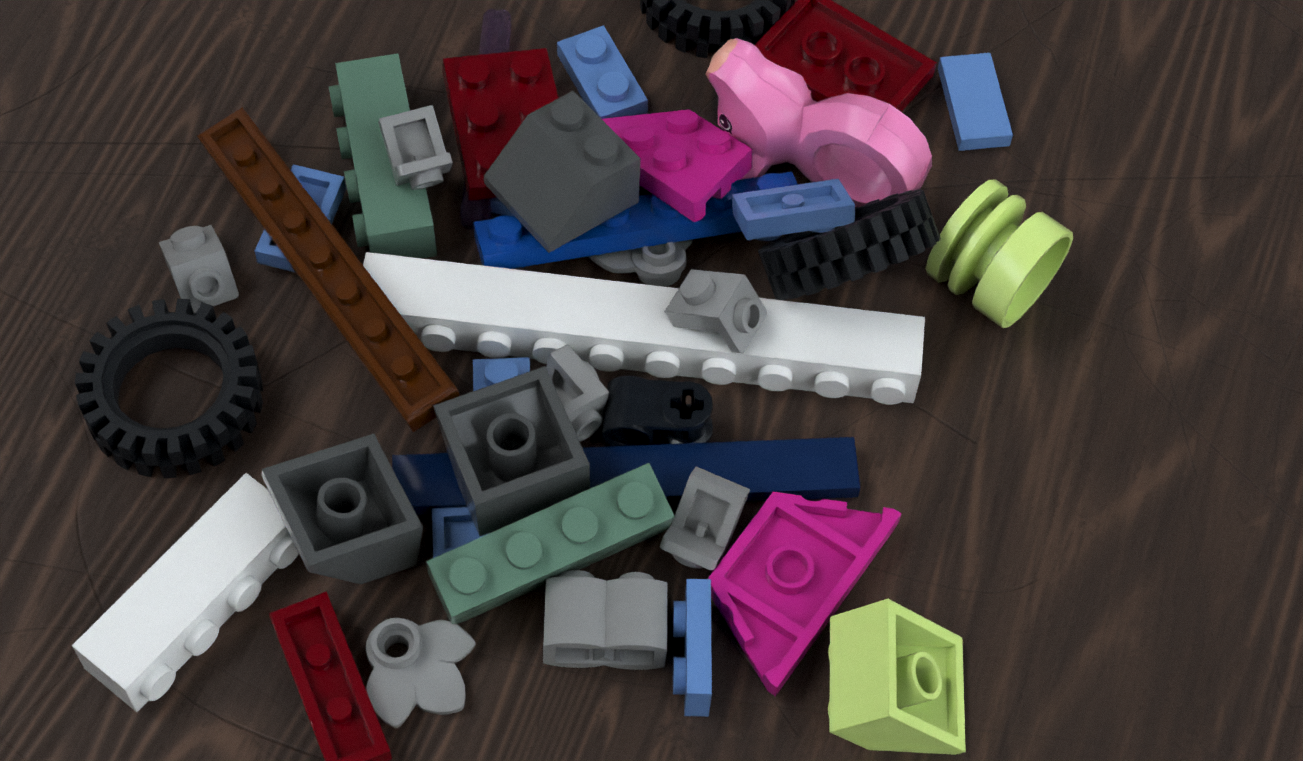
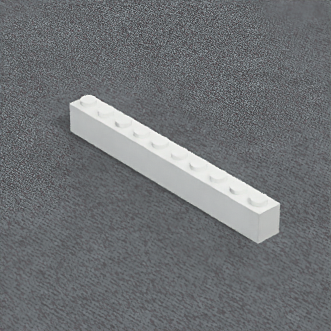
(626, 328)

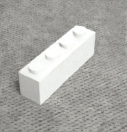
(188, 595)

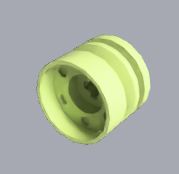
(990, 248)

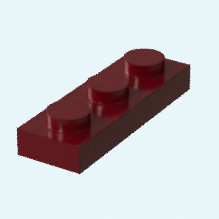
(329, 682)

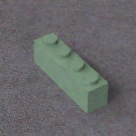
(392, 216)
(549, 543)

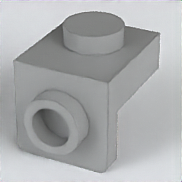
(415, 147)
(199, 266)
(718, 304)
(578, 390)
(704, 520)

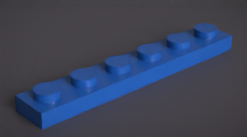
(651, 222)

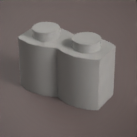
(605, 621)

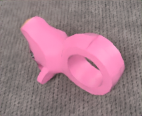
(842, 137)

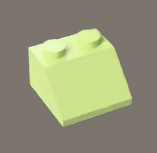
(896, 681)

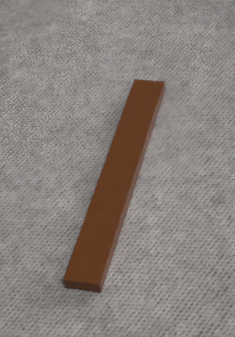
(329, 269)

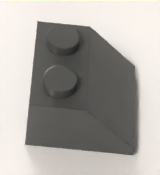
(564, 172)
(512, 449)
(346, 511)

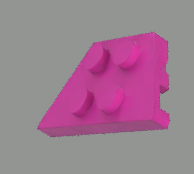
(683, 158)
(793, 575)

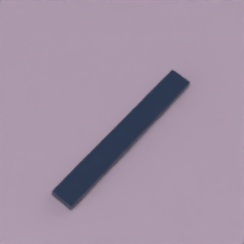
(791, 466)

